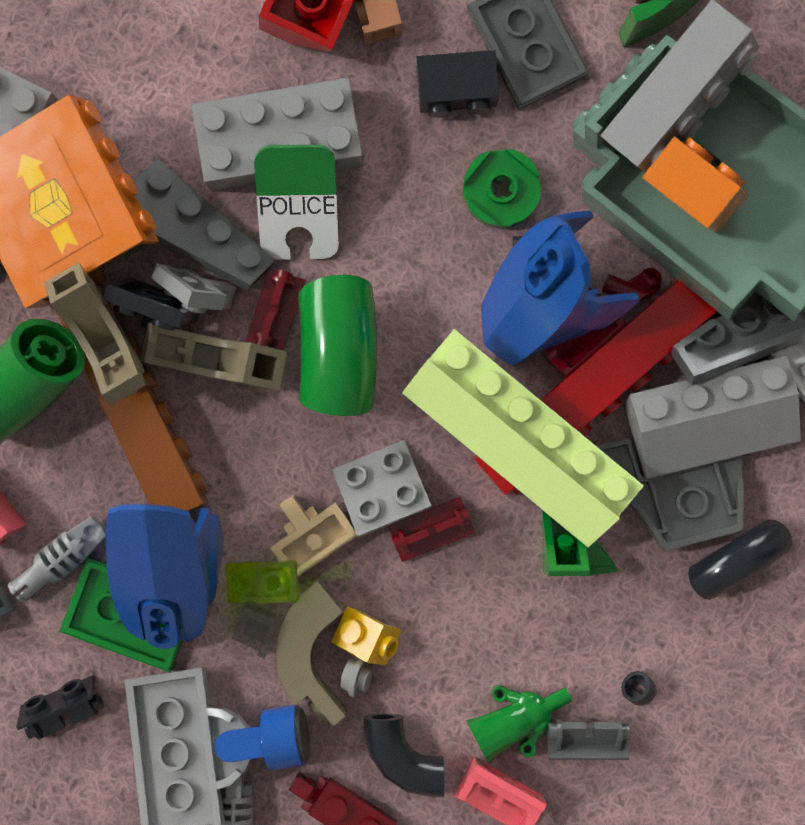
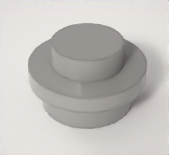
(356, 677)

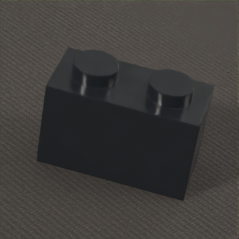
(457, 82)

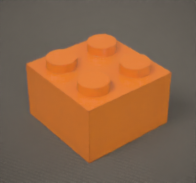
(695, 185)

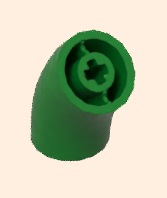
(338, 345)
(35, 371)

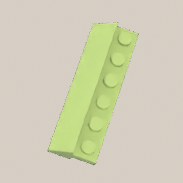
(522, 439)

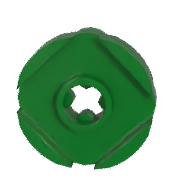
(498, 166)

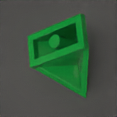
(568, 556)

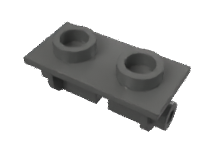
(588, 741)

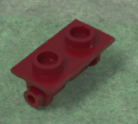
(275, 309)
(431, 529)

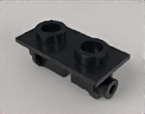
(42, 713)

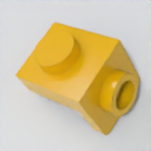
(366, 637)

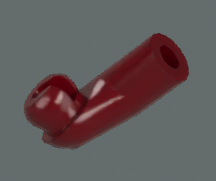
(644, 284)

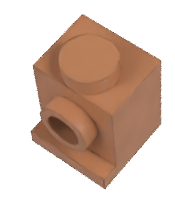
(381, 19)

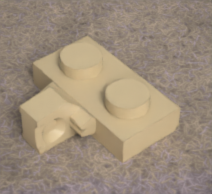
(312, 534)

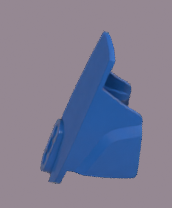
(544, 293)
(163, 570)

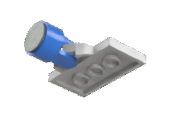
(193, 750)

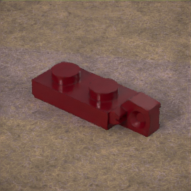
(336, 804)

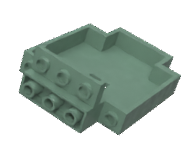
(756, 136)

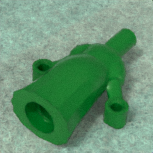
(507, 726)

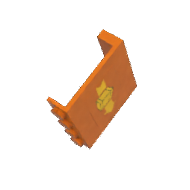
(64, 199)

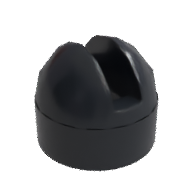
(632, 695)

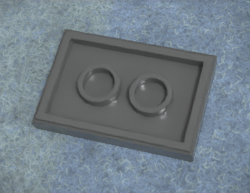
(530, 47)

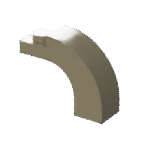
(98, 333)
(214, 357)
(294, 651)

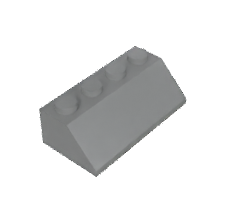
(716, 418)

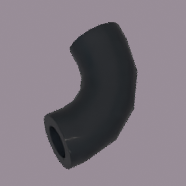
(740, 559)
(398, 761)

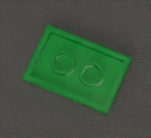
(95, 620)

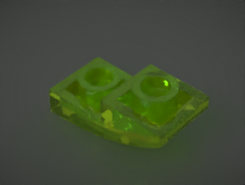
(262, 581)

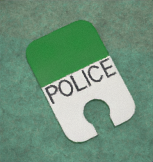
(293, 191)

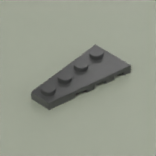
(726, 344)

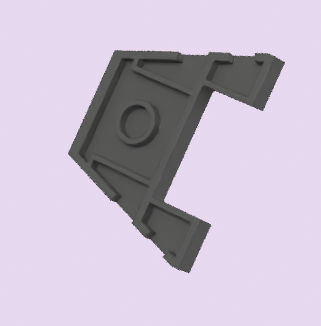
(685, 504)

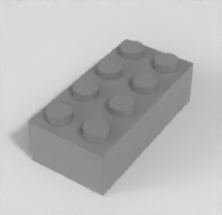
(684, 86)
(238, 126)

